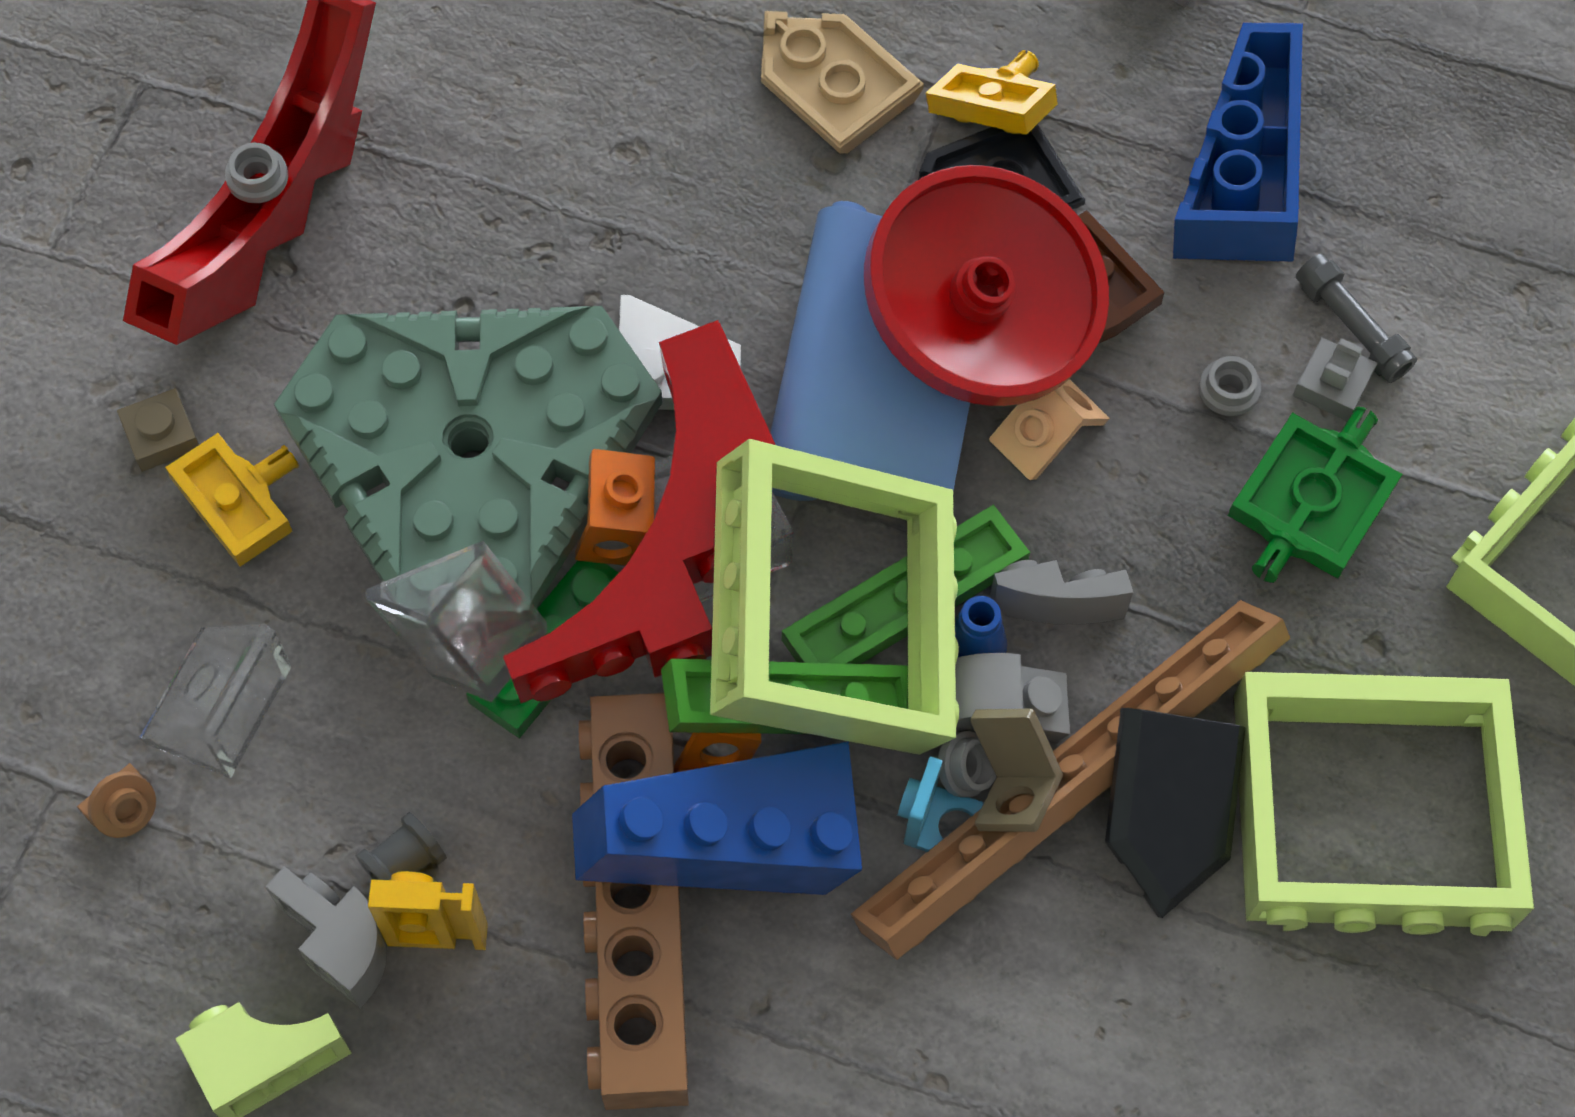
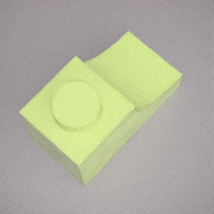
(252, 1061)

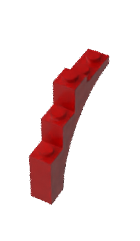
(220, 256)
(653, 599)

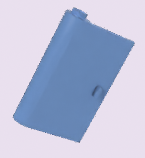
(841, 382)

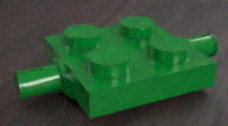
(1315, 495)

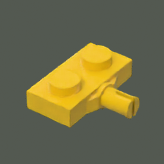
(994, 96)
(234, 495)

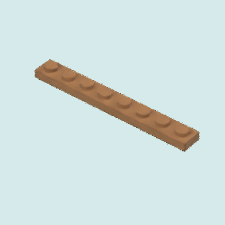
(972, 859)

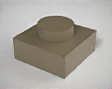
(158, 429)

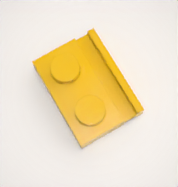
(422, 915)

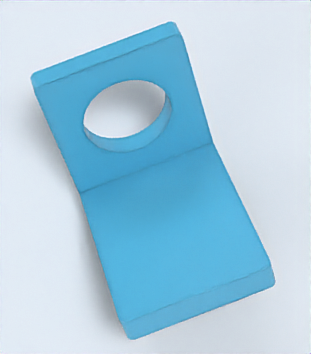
(926, 804)

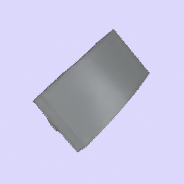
(1040, 595)

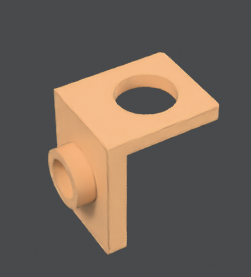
(1042, 428)

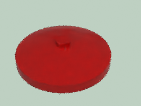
(986, 285)

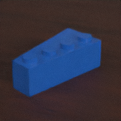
(1247, 172)
(727, 826)

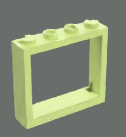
(1496, 596)
(743, 600)
(1395, 702)

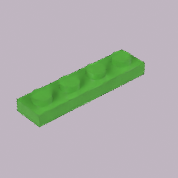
(877, 610)
(689, 690)

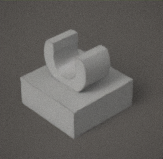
(1335, 377)

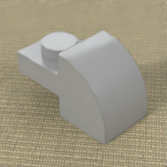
(1002, 683)
(343, 939)

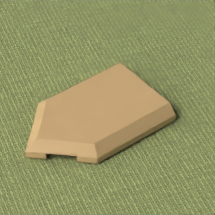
(834, 76)

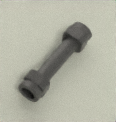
(1323, 280)

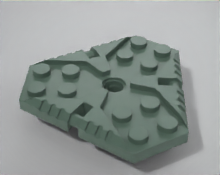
(404, 404)

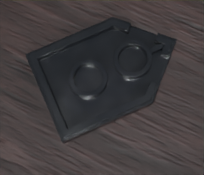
(1021, 153)
(1173, 801)

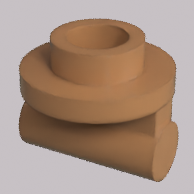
(120, 803)

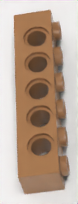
(655, 1070)

